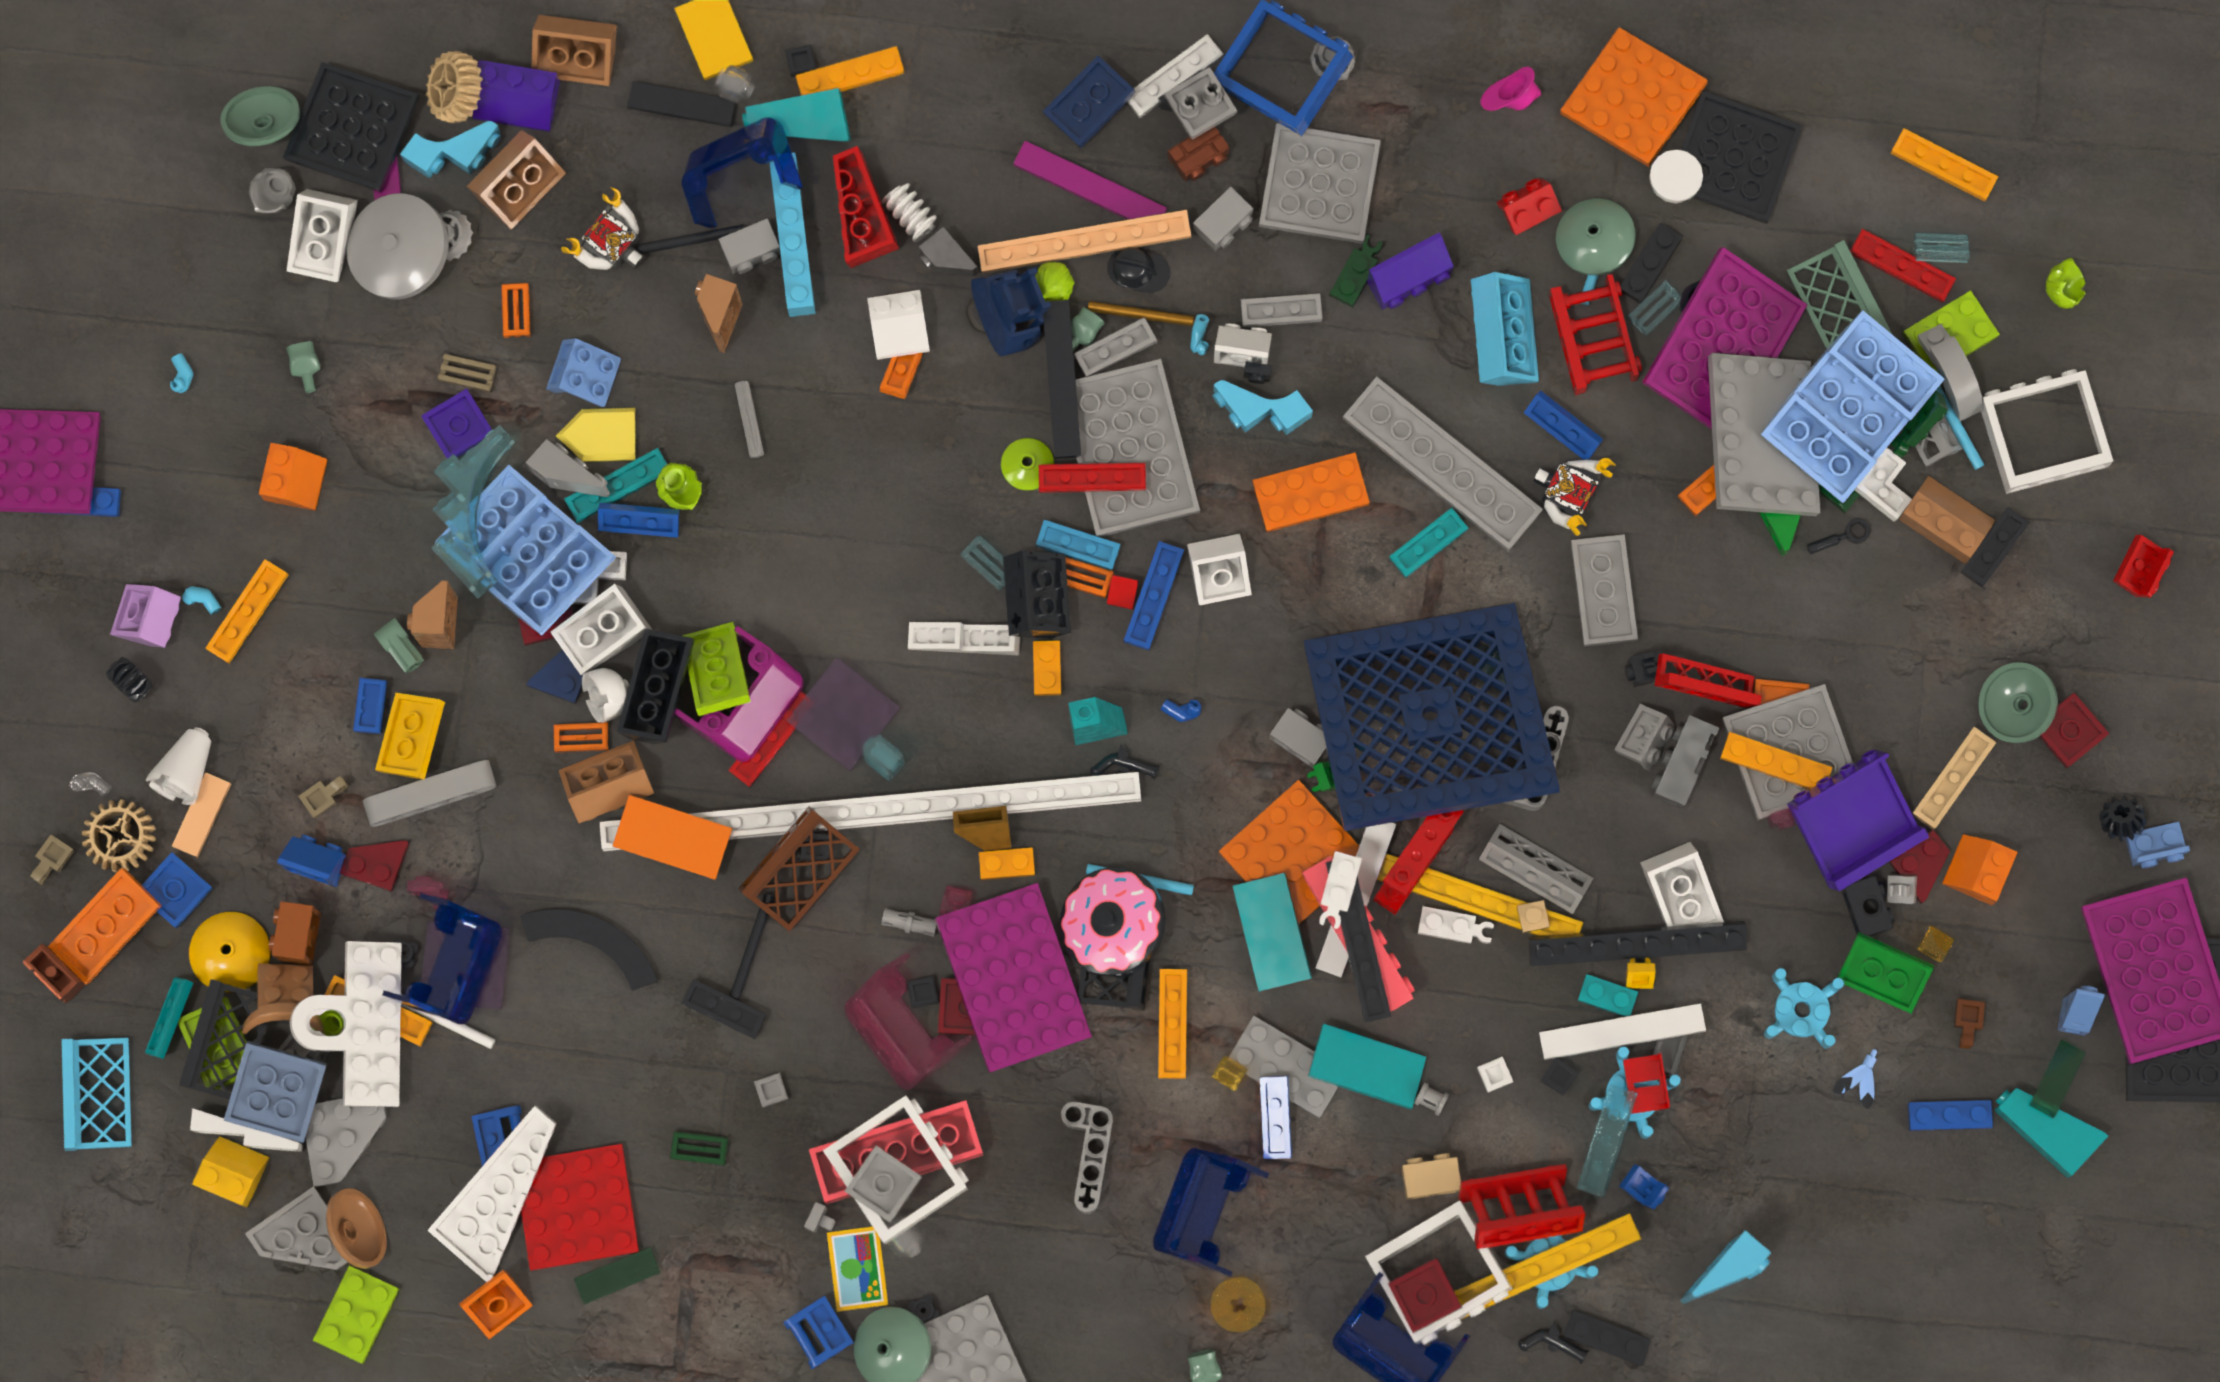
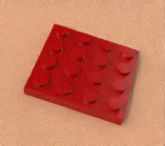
(579, 1209)

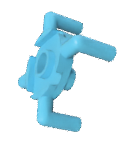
(1818, 1009)
(1619, 1080)
(1539, 1246)

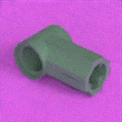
(396, 641)

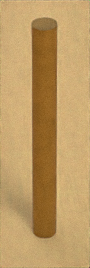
(1140, 313)

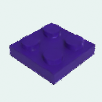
(457, 424)

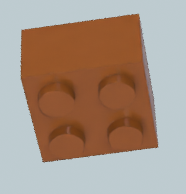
(295, 933)

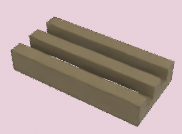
(469, 363)

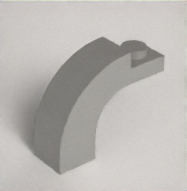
(1952, 364)

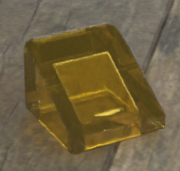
(1935, 944)
(1229, 1073)

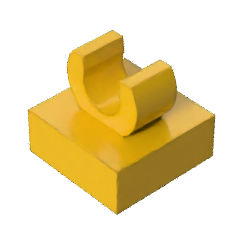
(1640, 974)

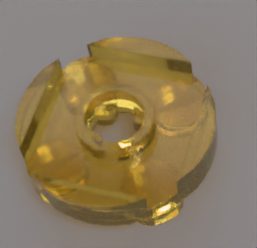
(1253, 1301)

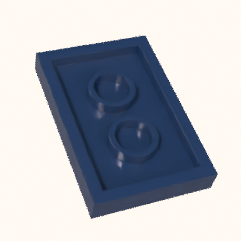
(1089, 102)

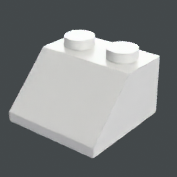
(898, 324)
(1238, 345)
(1219, 569)

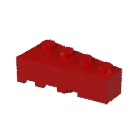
(862, 214)

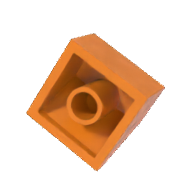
(292, 477)
(1979, 868)

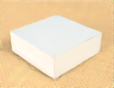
(1495, 1074)

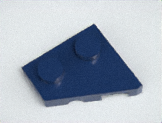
(558, 679)

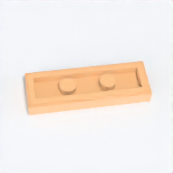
(201, 815)

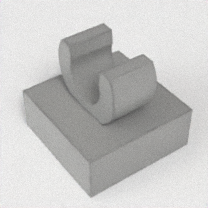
(1901, 889)
(818, 1218)

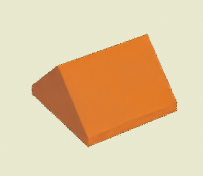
(496, 1304)

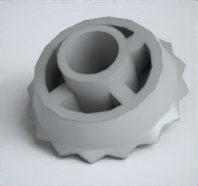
(458, 233)

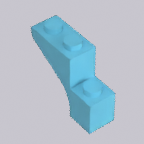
(464, 150)
(1249, 409)

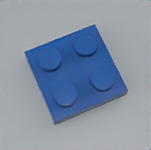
(176, 889)

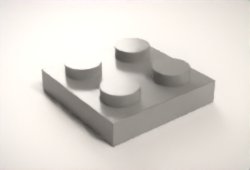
(883, 1184)

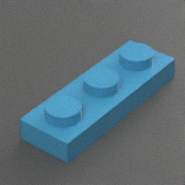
(1078, 545)

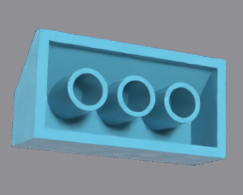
(1504, 329)

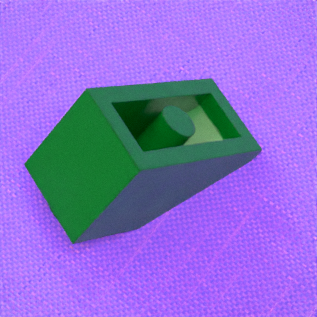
(1781, 528)

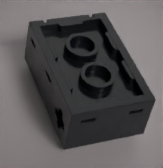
(1036, 594)

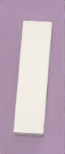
(1197, 57)

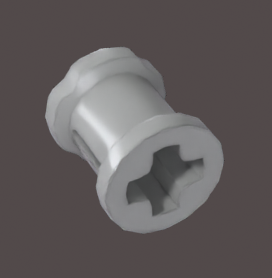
(1431, 1099)

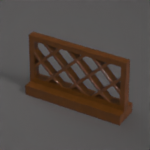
(782, 852)

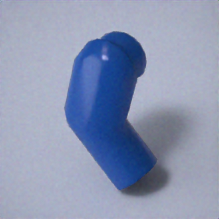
(1184, 712)

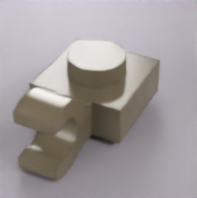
(320, 797)
(52, 856)

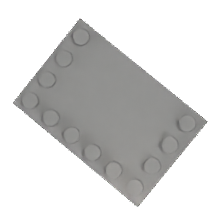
(1132, 420)
(1746, 466)

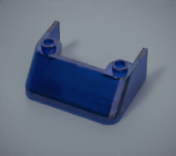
(761, 140)
(459, 966)
(1197, 1205)
(1386, 1349)

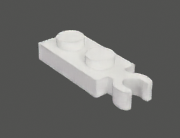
(1339, 886)
(1451, 926)

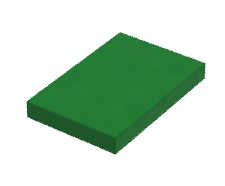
(1885, 972)

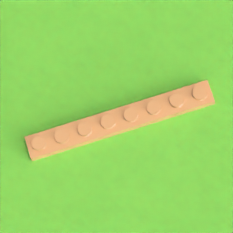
(1084, 241)

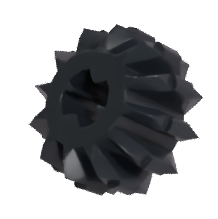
(129, 679)
(2122, 818)

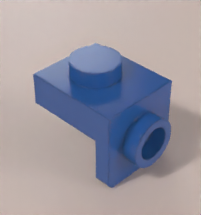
(1644, 1187)

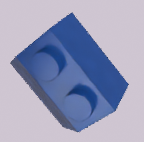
(313, 860)

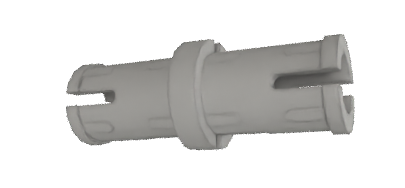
(909, 922)

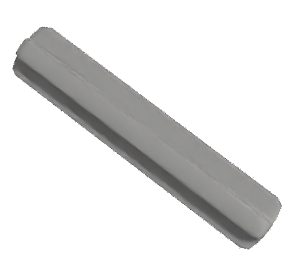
(749, 419)

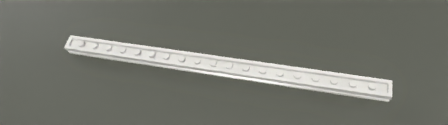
(920, 806)

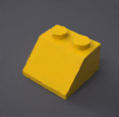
(231, 1171)

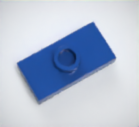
(370, 706)

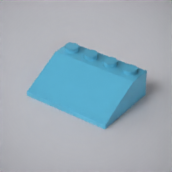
(1739, 1260)

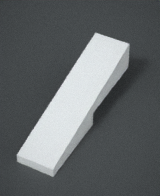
(962, 638)
(211, 1124)

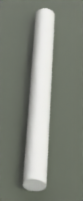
(463, 1029)

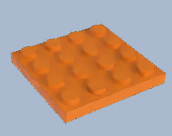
(1633, 97)
(1288, 840)

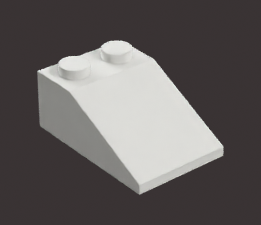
(320, 234)
(601, 629)
(1681, 887)

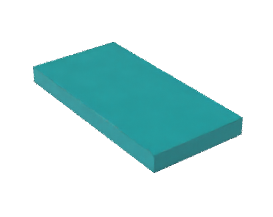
(1272, 932)
(1366, 1066)

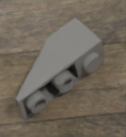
(561, 472)

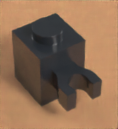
(1642, 668)

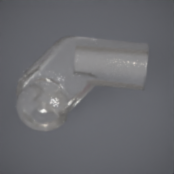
(89, 781)

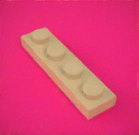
(1953, 778)

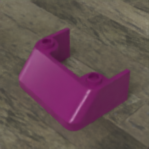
(752, 722)

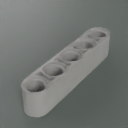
(429, 793)

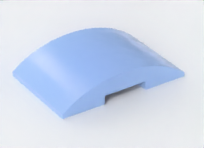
(1851, 405)
(534, 551)

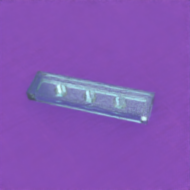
(1607, 1140)

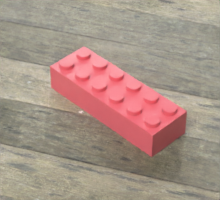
(1397, 988)
(903, 1143)

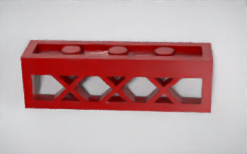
(1704, 688)

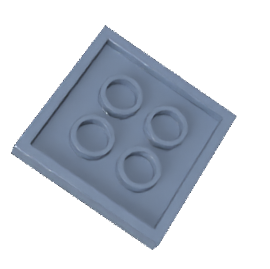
(275, 1092)

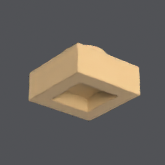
(1533, 916)

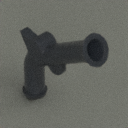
(1125, 763)
(1554, 1343)

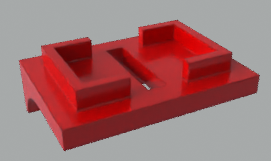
(1644, 1070)

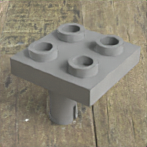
(1200, 103)

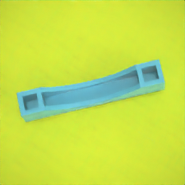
(793, 246)

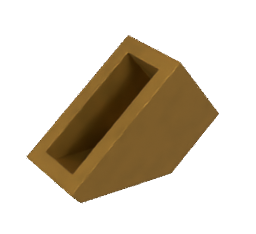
(984, 827)

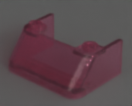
(894, 1030)

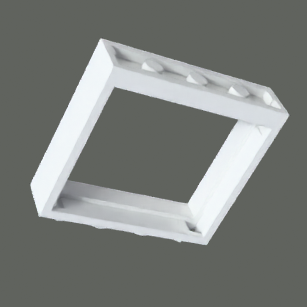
(2015, 483)
(942, 1153)
(1420, 1232)

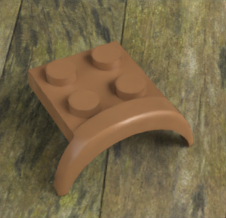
(279, 991)

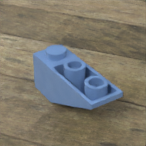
(2080, 1010)

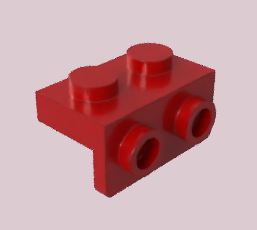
(1529, 205)
(2143, 567)

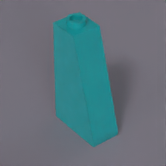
(806, 116)
(1095, 720)
(2061, 1139)

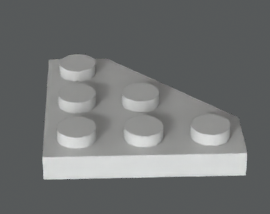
(339, 1138)
(298, 1234)

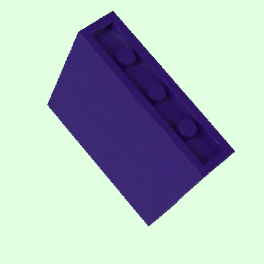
(1856, 820)

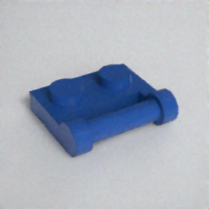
(490, 1131)
(826, 1327)

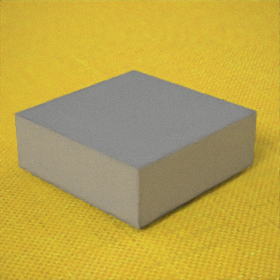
(771, 1090)

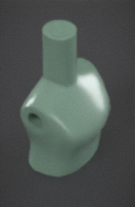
(1085, 328)
(304, 363)
(1204, 1366)

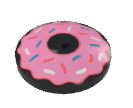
(1112, 921)

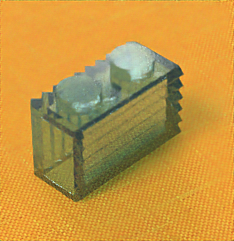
(883, 757)

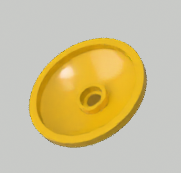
(248, 948)

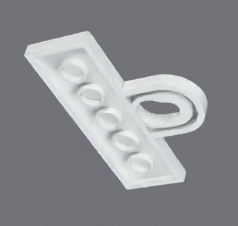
(370, 1024)

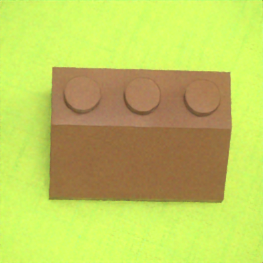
(574, 49)
(516, 179)
(720, 307)
(1947, 520)
(435, 618)
(605, 782)

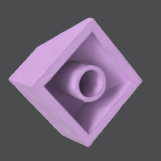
(146, 615)

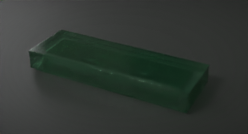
(2057, 1078)
(617, 1276)

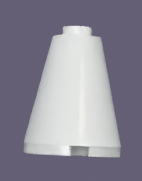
(182, 767)

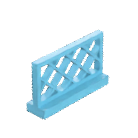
(72, 1087)

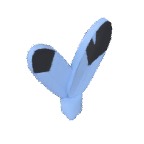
(1863, 1075)

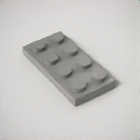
(1604, 590)
(1272, 1053)

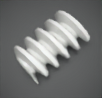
(909, 212)

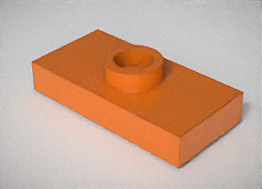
(900, 375)

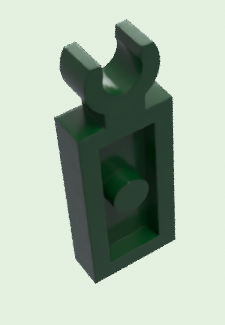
(1355, 273)
(1919, 426)

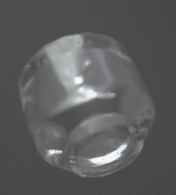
(734, 83)
(908, 1242)

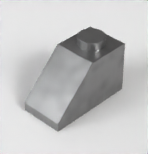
(946, 255)

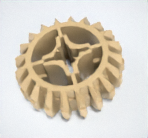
(454, 87)
(113, 846)

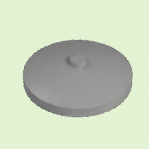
(397, 246)

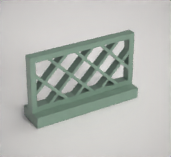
(1856, 284)

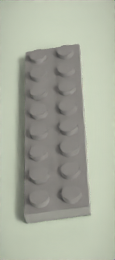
(1442, 464)

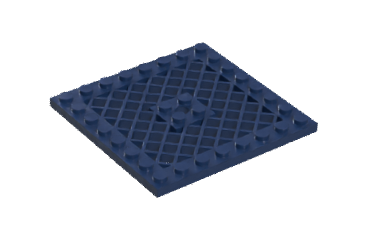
(1432, 798)

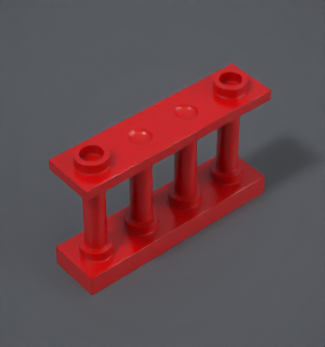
(1574, 352)
(1415, 860)
(1524, 1227)

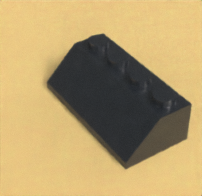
(655, 687)

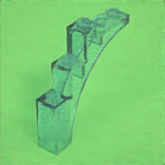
(458, 510)

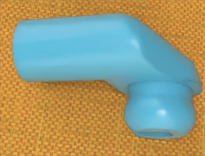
(1198, 331)
(184, 375)
(201, 595)

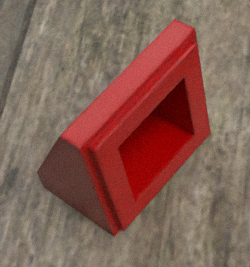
(1122, 592)

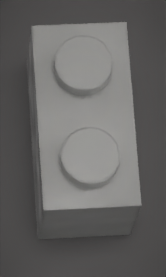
(1223, 219)
(750, 247)
(1299, 737)

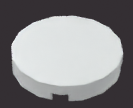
(1676, 176)

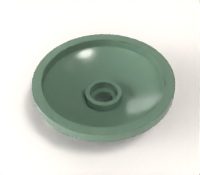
(260, 116)
(1596, 252)
(2002, 701)
(906, 1344)

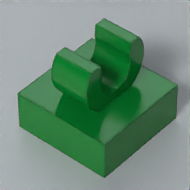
(1324, 777)

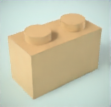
(1431, 1177)

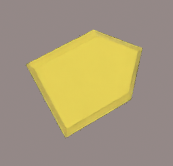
(601, 435)

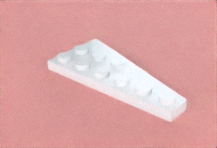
(488, 1207)

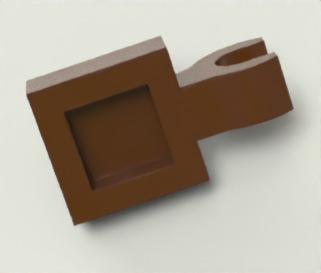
(1969, 1017)

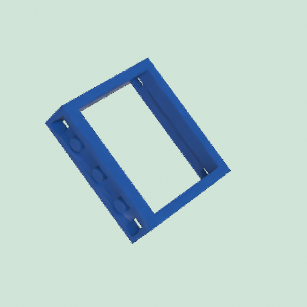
(1319, 93)

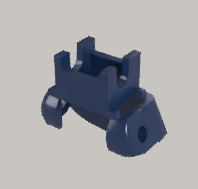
(1007, 300)

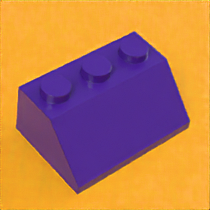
(517, 96)
(1410, 272)

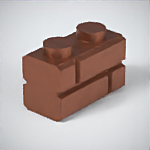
(1196, 155)
(54, 973)

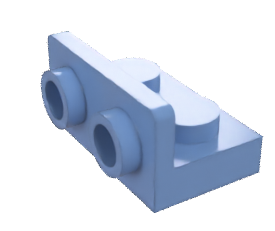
(2157, 844)

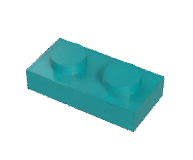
(1607, 996)

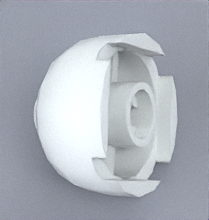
(606, 693)

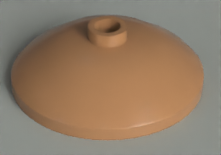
(356, 1228)

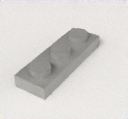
(1281, 310)
(1115, 347)

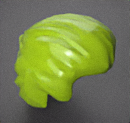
(1054, 281)
(2065, 284)
(679, 486)

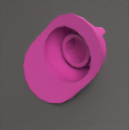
(1513, 91)

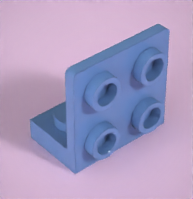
(584, 371)

